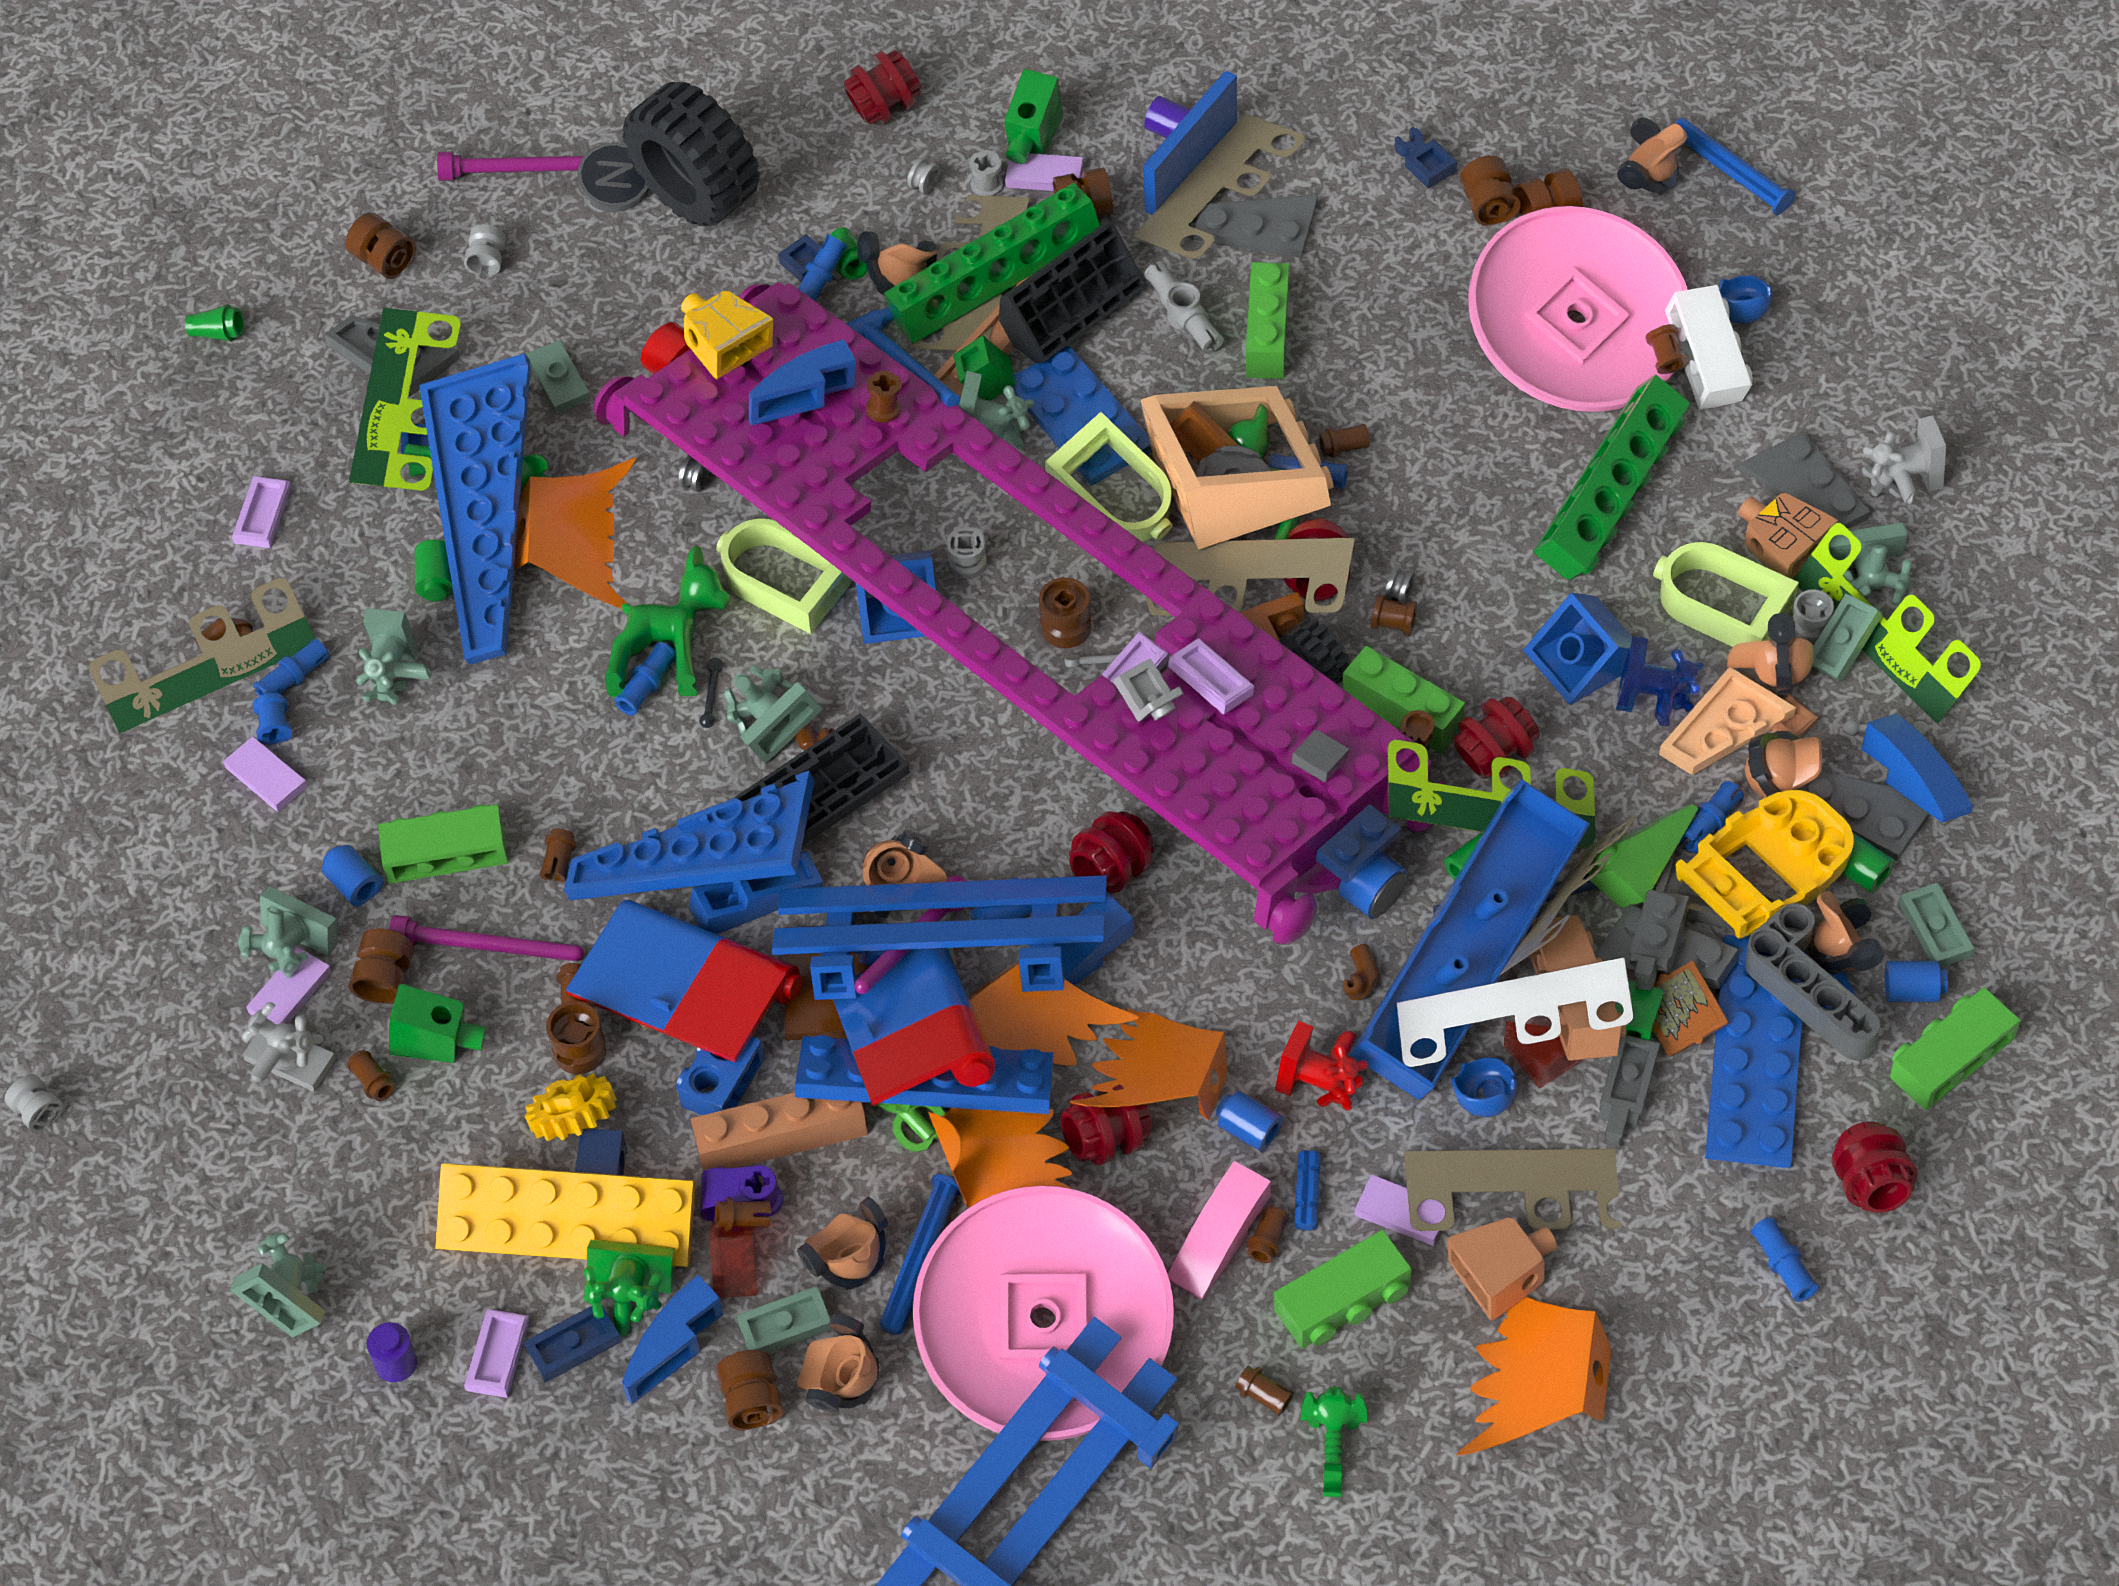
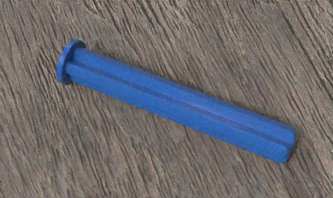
(1737, 168)
(927, 1232)

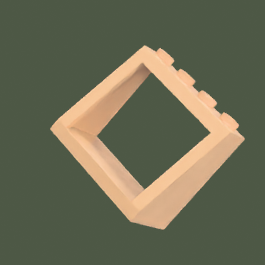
(1236, 503)

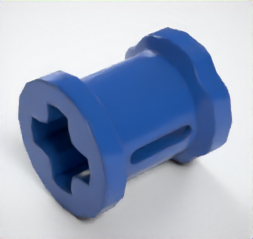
(272, 718)

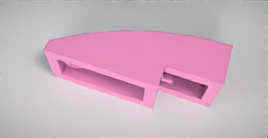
(1219, 1230)

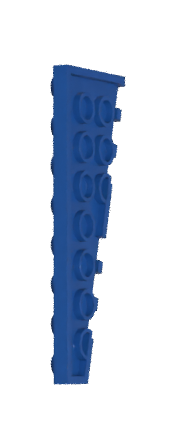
(477, 464)

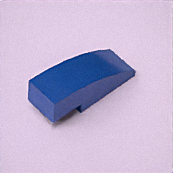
(803, 383)
(1916, 768)
(735, 903)
(1086, 957)
(671, 1338)

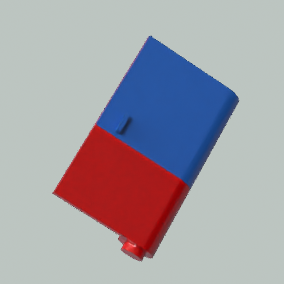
(682, 980)
(915, 1027)

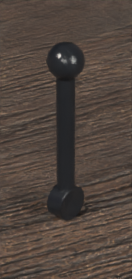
(714, 666)

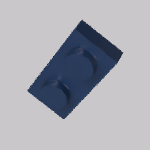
(1358, 843)
(571, 1343)

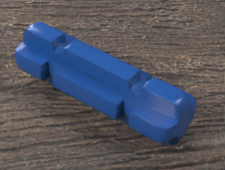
(1307, 1190)

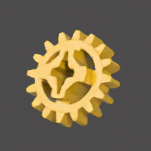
(570, 1107)

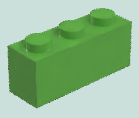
(1267, 320)
(1396, 691)
(442, 843)
(1953, 1047)
(1343, 1290)

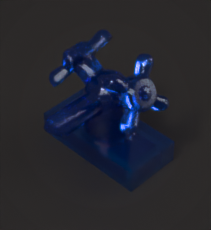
(1657, 680)

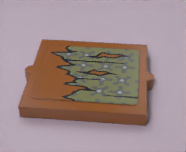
(1686, 1010)

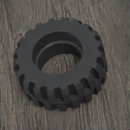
(691, 153)

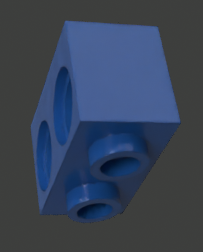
(726, 1076)

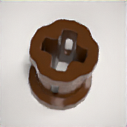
(1667, 349)
(883, 402)
(1393, 615)

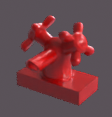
(1331, 1073)

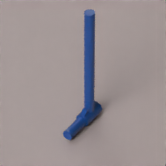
(871, 327)

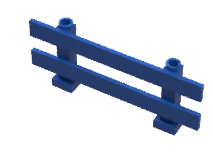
(1039, 964)
(1067, 1377)

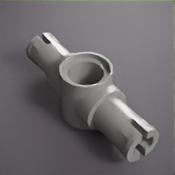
(1184, 307)

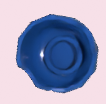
(1746, 297)
(1498, 1085)

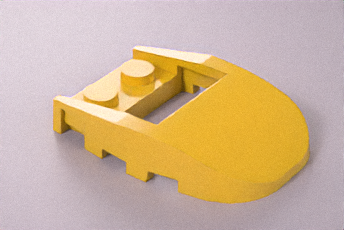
(1791, 834)

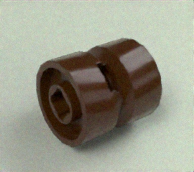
(1094, 185)
(1490, 190)
(1557, 190)
(380, 245)
(1065, 612)
(382, 966)
(576, 1037)
(749, 1389)

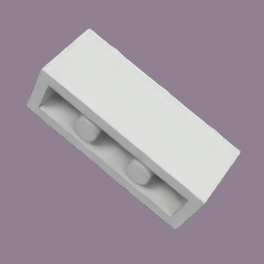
(1713, 348)

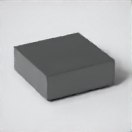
(1320, 755)

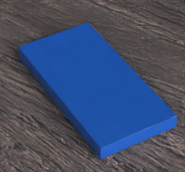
(1190, 141)

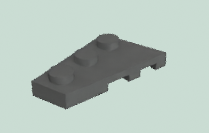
(356, 341)

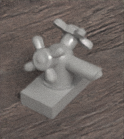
(1922, 458)
(285, 1050)

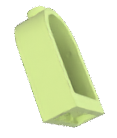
(1089, 441)
(1714, 558)
(816, 602)

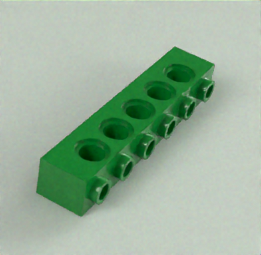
(991, 263)
(1625, 454)

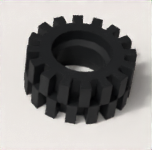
(1317, 648)

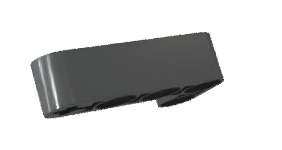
(1850, 1026)

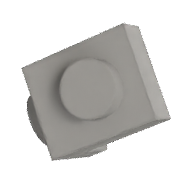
(1147, 691)

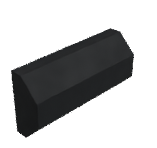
(1070, 294)
(846, 770)

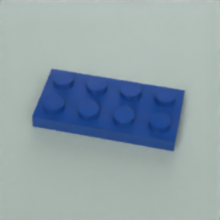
(1067, 399)

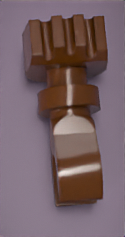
(1419, 727)

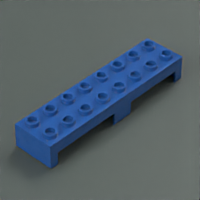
(1475, 927)

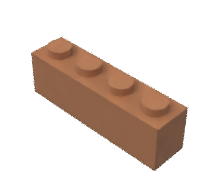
(1568, 950)
(774, 1129)

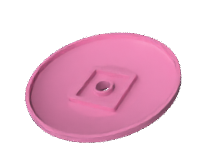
(1566, 263)
(1025, 1255)

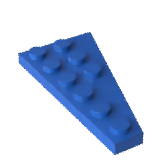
(707, 847)

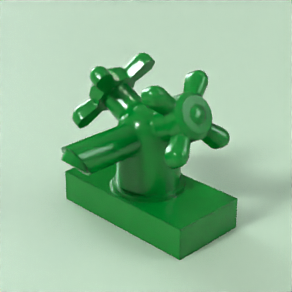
(627, 1275)

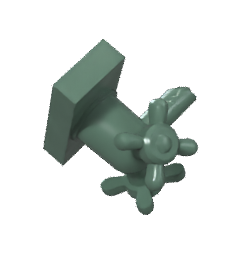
(994, 415)
(1870, 564)
(391, 643)
(776, 717)

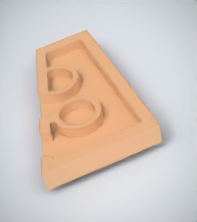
(1724, 722)

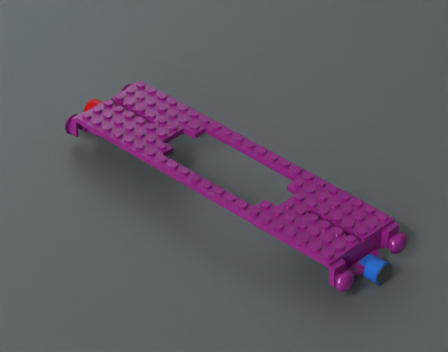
(1204, 772)

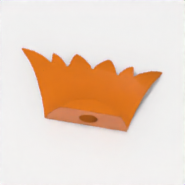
(570, 529)
(1040, 1018)
(1162, 1065)
(998, 1151)
(1542, 1371)

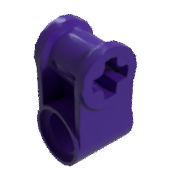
(740, 1185)

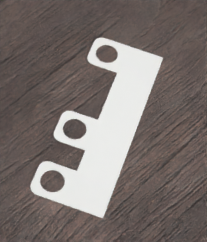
(1517, 997)

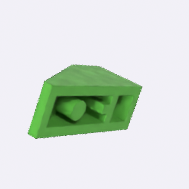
(1640, 857)

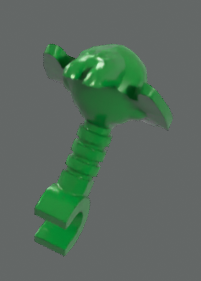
(1333, 1411)

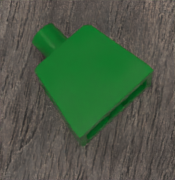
(1033, 115)
(430, 1026)

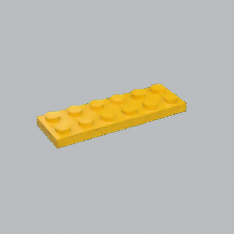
(560, 1211)

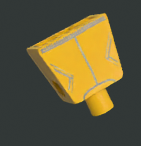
(725, 331)

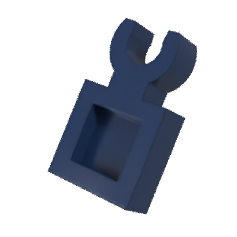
(1425, 161)

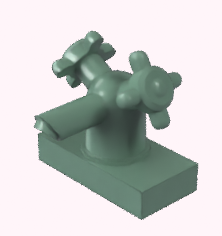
(288, 925)
(276, 1290)

